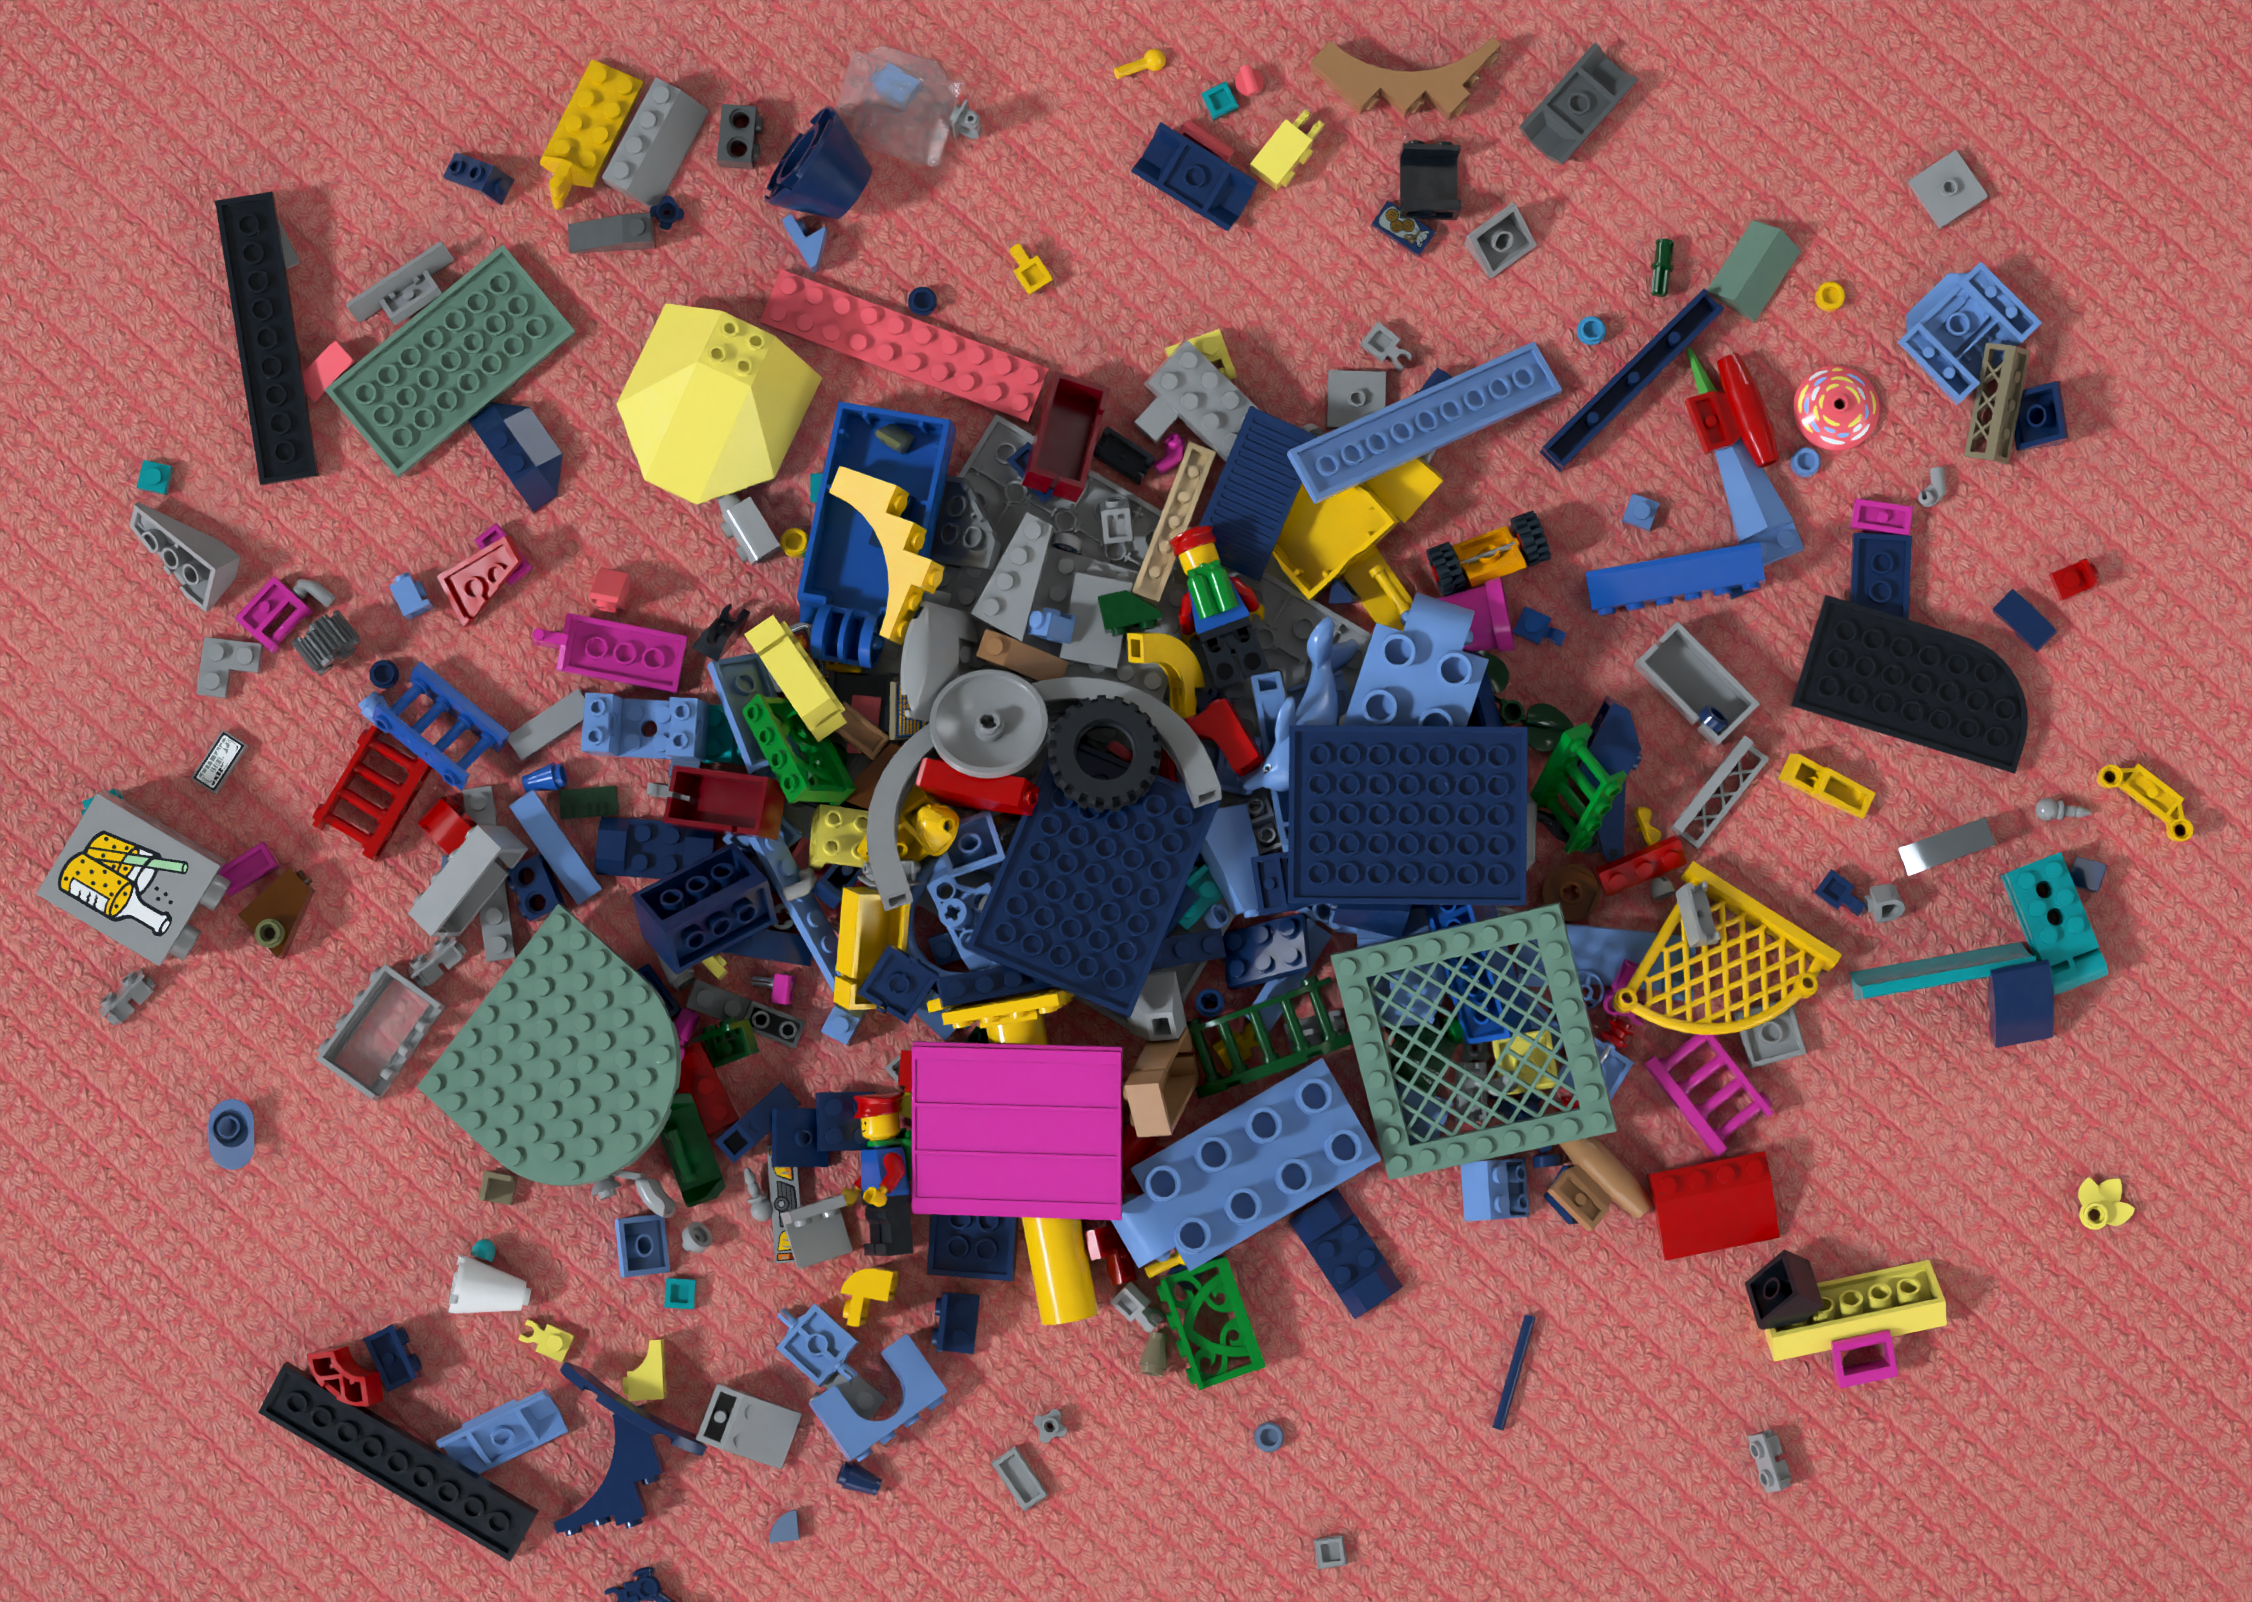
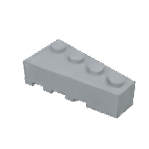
(1015, 582)

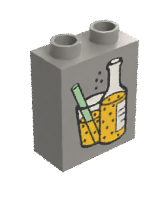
(135, 879)

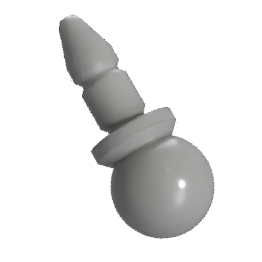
(2048, 809)
(761, 1207)

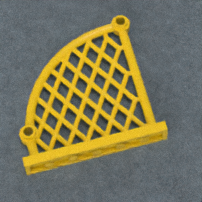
(1766, 922)

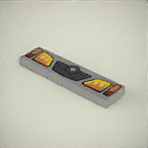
(784, 1197)

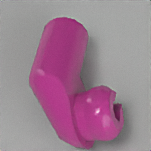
(1173, 455)

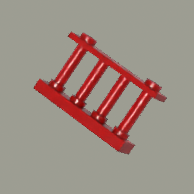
(387, 818)

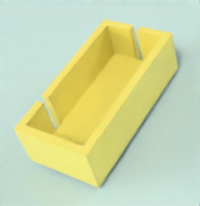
(797, 677)

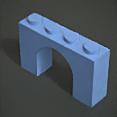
(919, 1390)

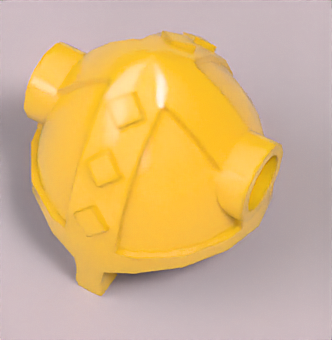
(930, 829)

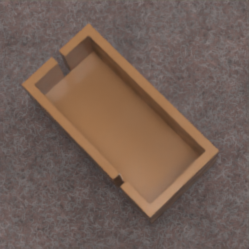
(1161, 1085)

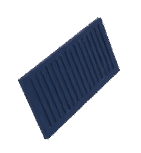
(1255, 492)

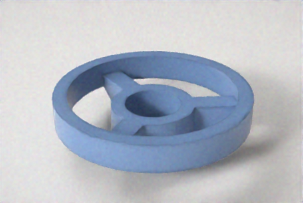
(1589, 996)

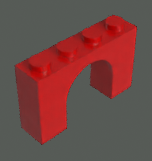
(1227, 729)

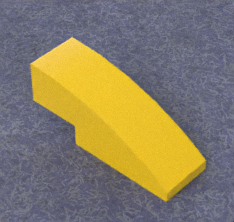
(1826, 785)

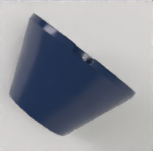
(821, 169)

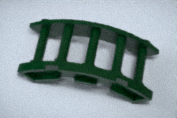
(1271, 1061)

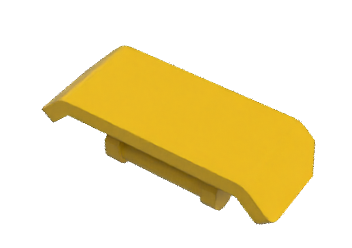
(1379, 589)

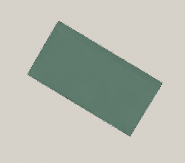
(1754, 269)

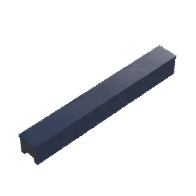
(1631, 380)

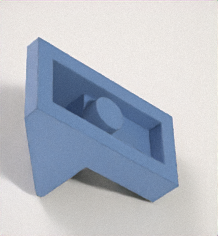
(809, 247)

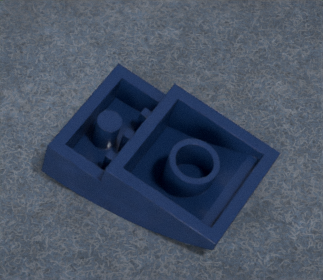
(2021, 1003)

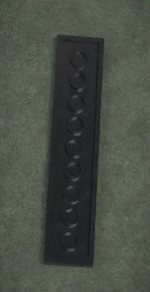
(266, 338)
(399, 1462)

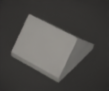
(1500, 240)

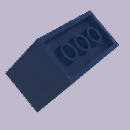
(704, 908)

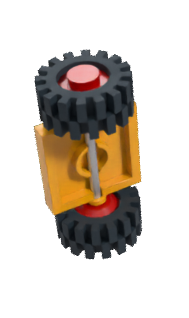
(1489, 554)

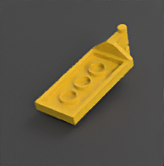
(589, 129)

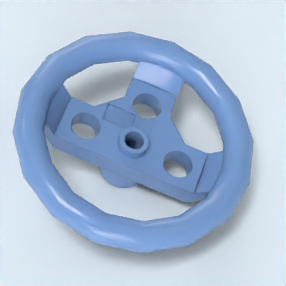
(960, 905)

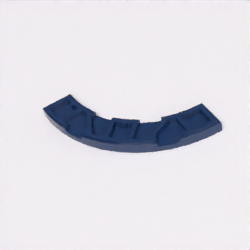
(628, 1411)

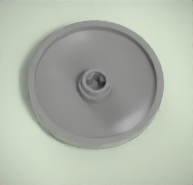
(988, 723)

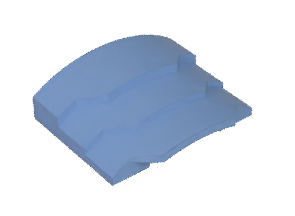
(1957, 320)

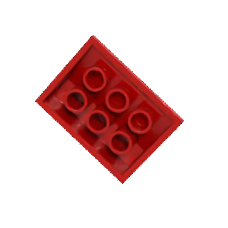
(1714, 1205)

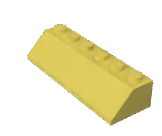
(1886, 1299)

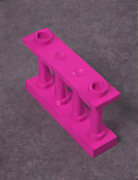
(1698, 1114)

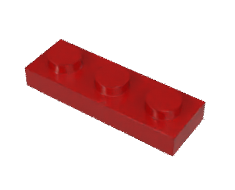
(1641, 865)

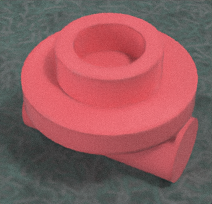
(1249, 81)

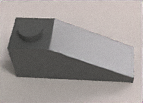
(612, 234)

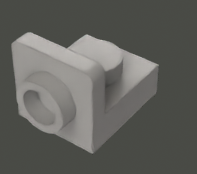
(1116, 520)

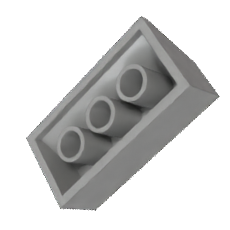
(655, 144)

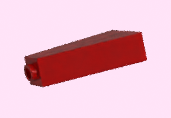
(954, 788)

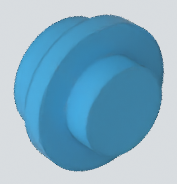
(1591, 330)

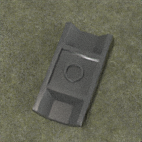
(1576, 105)

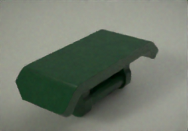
(691, 1153)

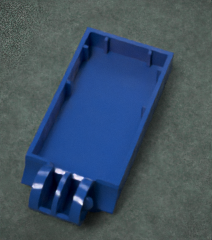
(842, 575)

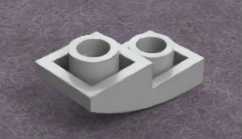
(1263, 823)

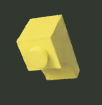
(649, 1379)

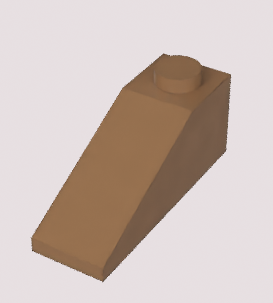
(1019, 658)

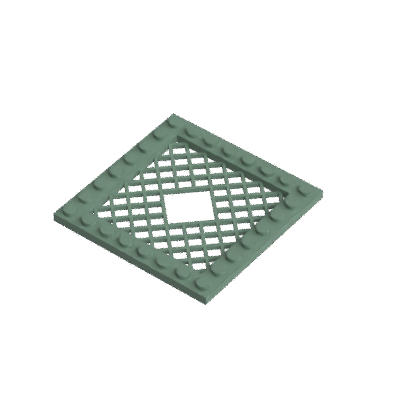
(1407, 1158)

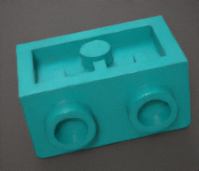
(1206, 887)

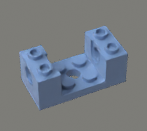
(617, 725)

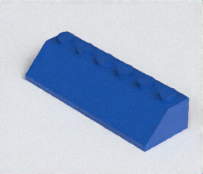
(1676, 578)
(1475, 1025)

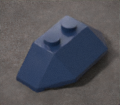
(521, 450)

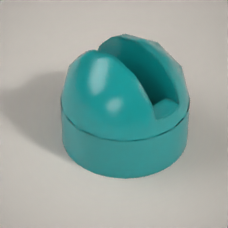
(484, 1249)

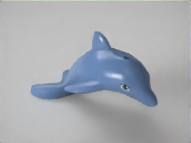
(1317, 707)

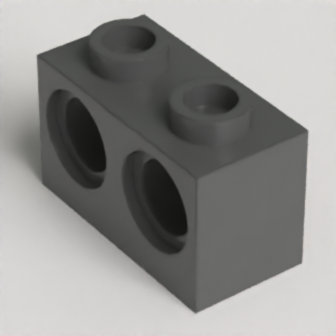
(732, 136)

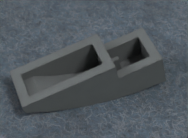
(1946, 846)

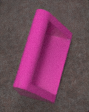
(1867, 1371)

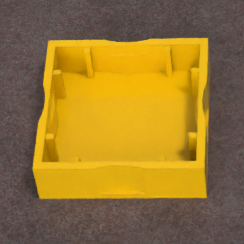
(1330, 536)

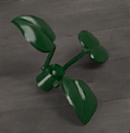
(1543, 720)

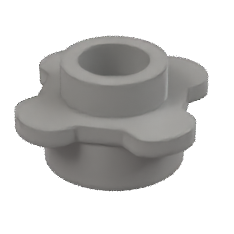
(1046, 1433)

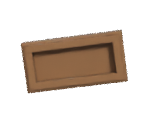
(861, 733)

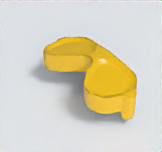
(1643, 817)

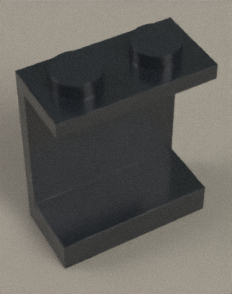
(1429, 181)
(849, 684)

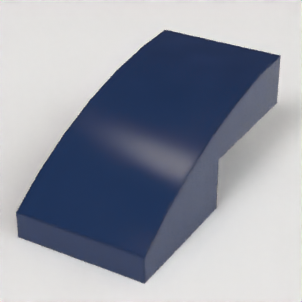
(2024, 620)

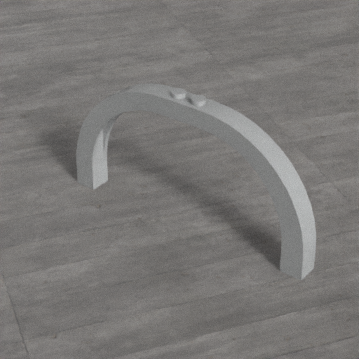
(1058, 695)

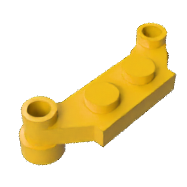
(2152, 795)

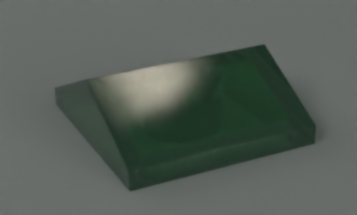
(1445, 1046)

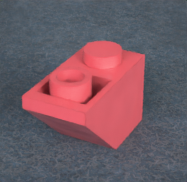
(610, 590)

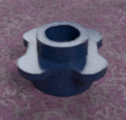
(667, 220)

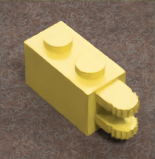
(1285, 151)

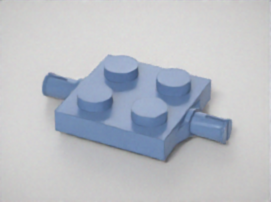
(817, 1345)

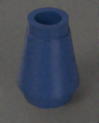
(858, 1479)

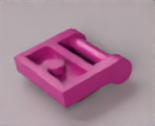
(266, 608)

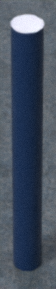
(1514, 1372)

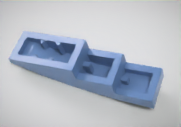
(555, 847)

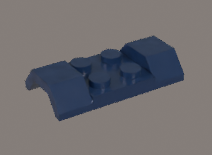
(1195, 177)
(648, 847)
(1346, 1254)

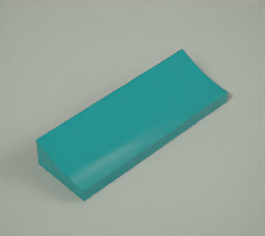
(1936, 970)

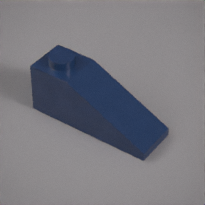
(773, 947)

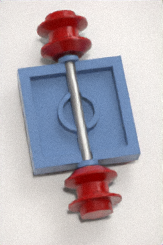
(1614, 1064)

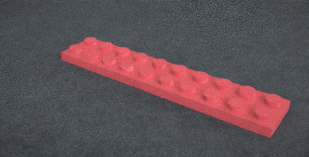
(904, 346)

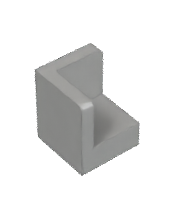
(1156, 420)

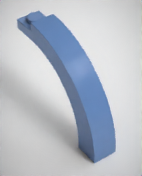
(1269, 699)

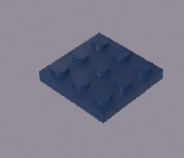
(973, 1246)

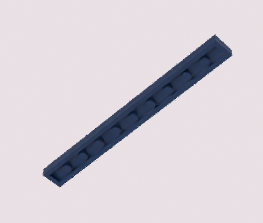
(1005, 982)

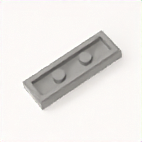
(548, 725)

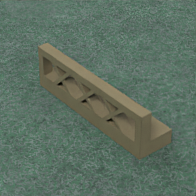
(2010, 379)

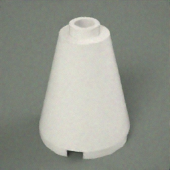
(485, 1289)

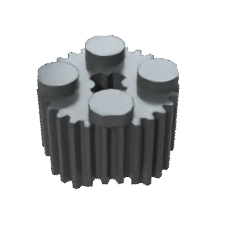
(327, 642)

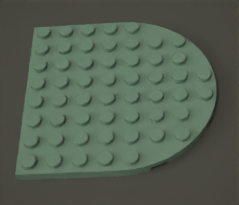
(563, 1061)

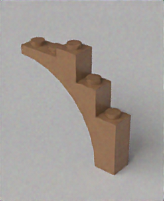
(1403, 90)

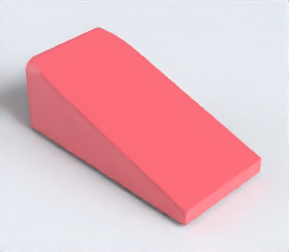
(326, 369)

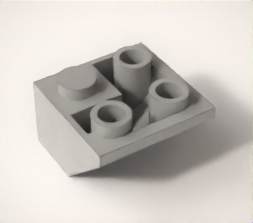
(1159, 1009)

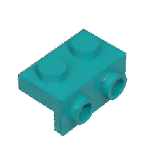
(721, 741)

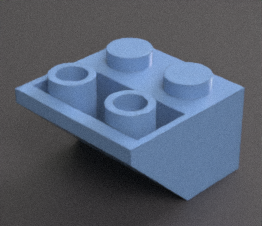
(1495, 1189)

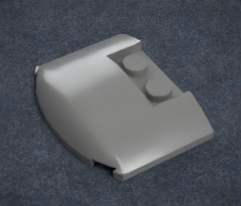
(934, 655)

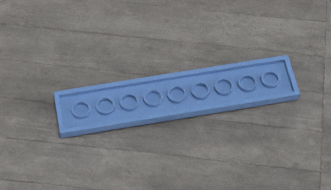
(1423, 422)

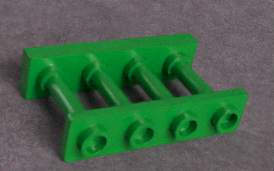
(1554, 781)

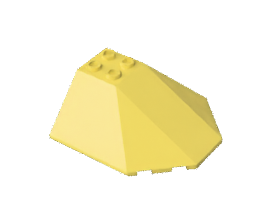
(713, 403)

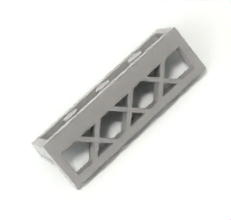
(1715, 781)

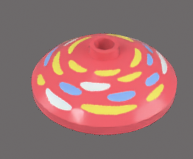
(1824, 423)

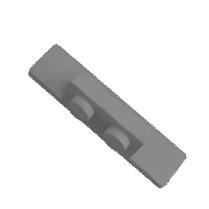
(404, 289)

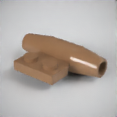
(1596, 1181)

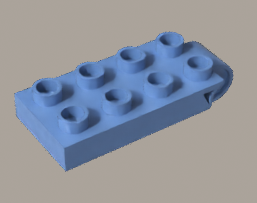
(1420, 671)
(1245, 1170)

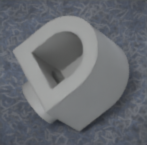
(1884, 903)

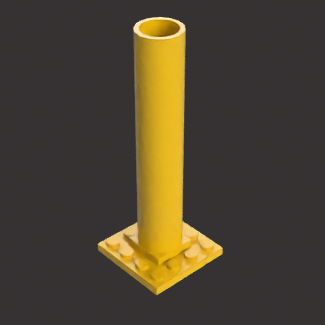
(1053, 1244)

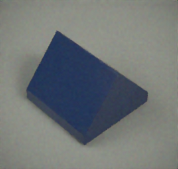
(1342, 592)

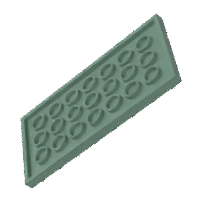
(450, 361)

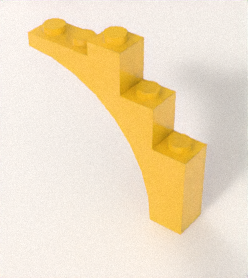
(900, 539)

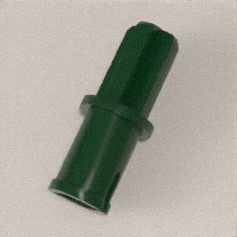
(1662, 267)

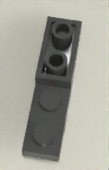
(763, 1019)

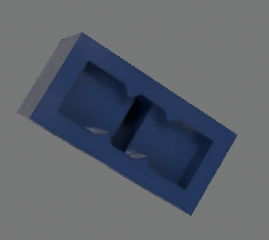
(543, 884)

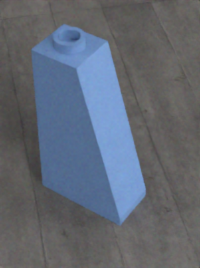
(1229, 854)

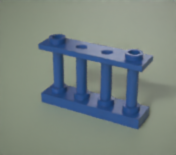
(446, 700)

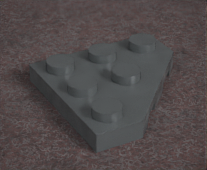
(963, 529)

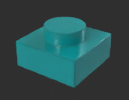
(155, 477)

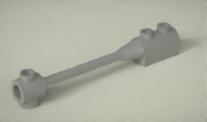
(749, 529)

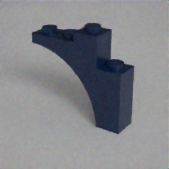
(619, 1494)

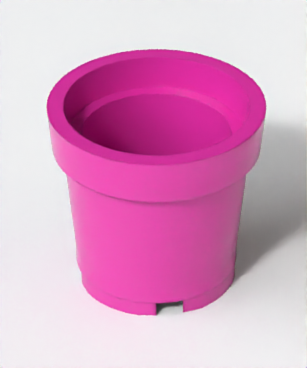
(1491, 618)

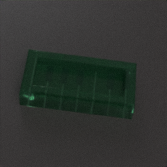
(589, 802)

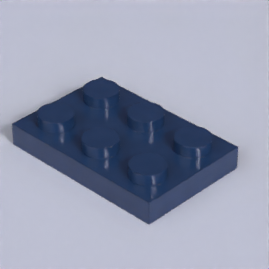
(1881, 572)
(1266, 952)

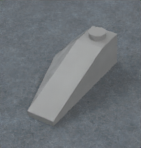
(196, 559)

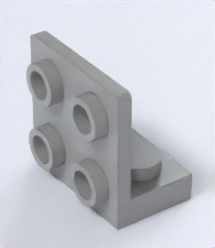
(817, 1231)

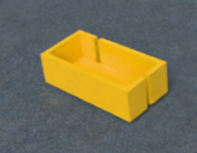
(862, 939)

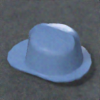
(231, 1134)

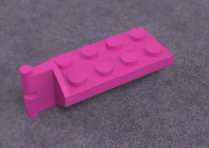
(616, 652)

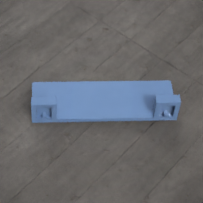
(1603, 953)

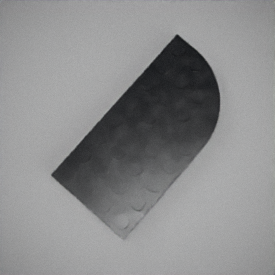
(1913, 684)

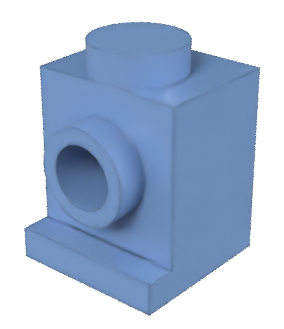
(410, 596)
(1051, 625)

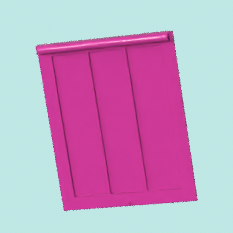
(1017, 1130)

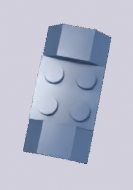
(505, 1432)

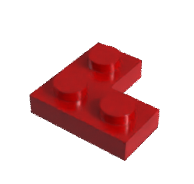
(1108, 1243)

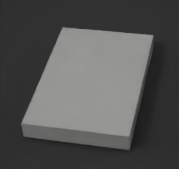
(1089, 641)

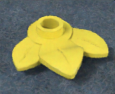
(2106, 1201)

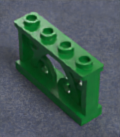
(822, 766)
(1245, 1344)

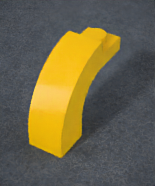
(1176, 661)

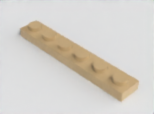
(1172, 522)

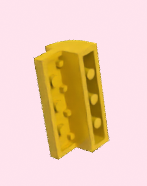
(865, 1285)

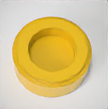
(1829, 296)
(794, 542)

